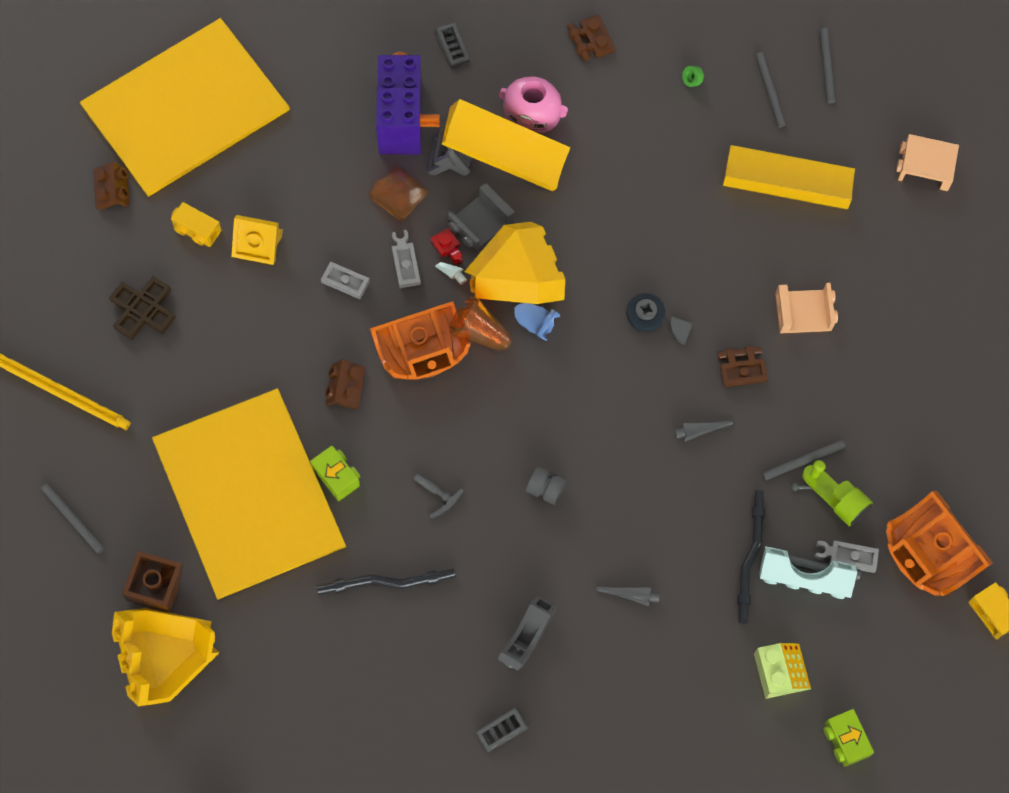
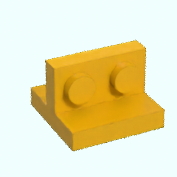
(255, 239)

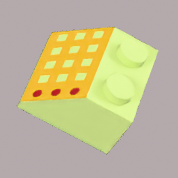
(781, 669)

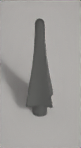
(693, 430)
(641, 595)

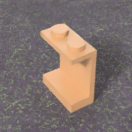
(928, 159)
(806, 310)

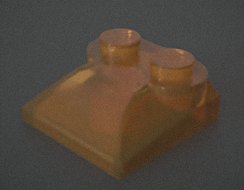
(398, 193)

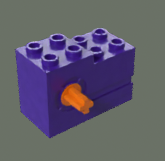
(399, 105)

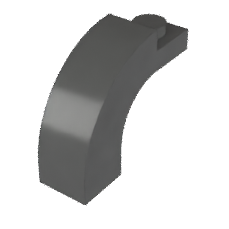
(528, 633)

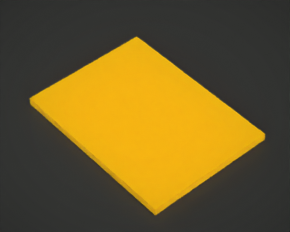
(184, 106)
(248, 493)

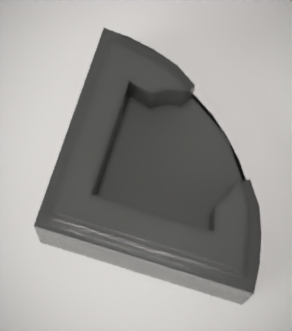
(680, 329)

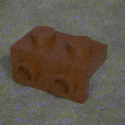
(111, 186)
(345, 384)

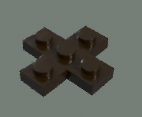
(142, 307)

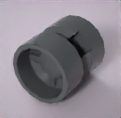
(546, 485)

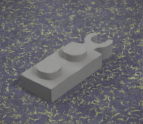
(405, 261)
(861, 556)

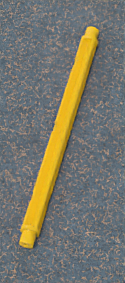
(64, 393)

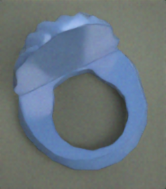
(536, 318)

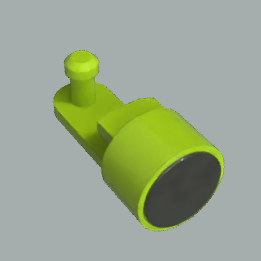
(844, 498)

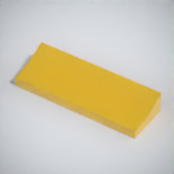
(504, 144)
(789, 177)

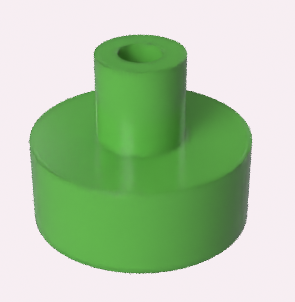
(692, 76)

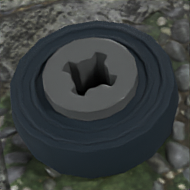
(645, 320)

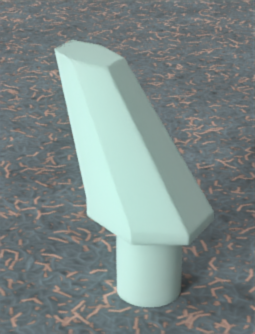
(452, 272)

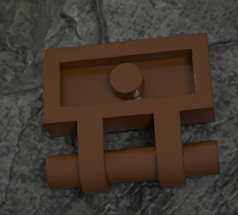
(596, 35)
(742, 372)

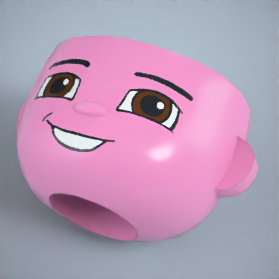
(534, 116)

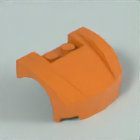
(419, 344)
(934, 547)

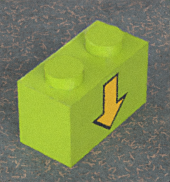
(335, 473)
(848, 738)

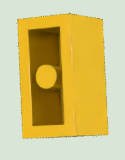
(993, 609)

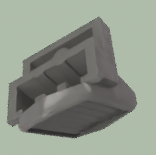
(446, 158)

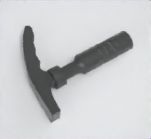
(432, 487)

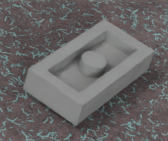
(345, 280)

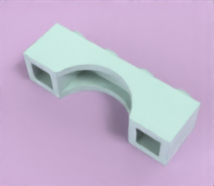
(836, 579)

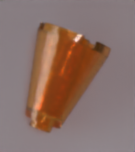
(479, 326)

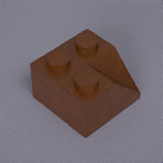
(153, 582)

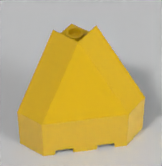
(517, 267)
(161, 652)

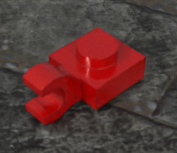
(447, 244)

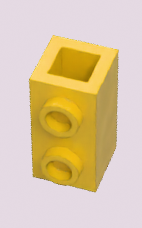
(195, 224)

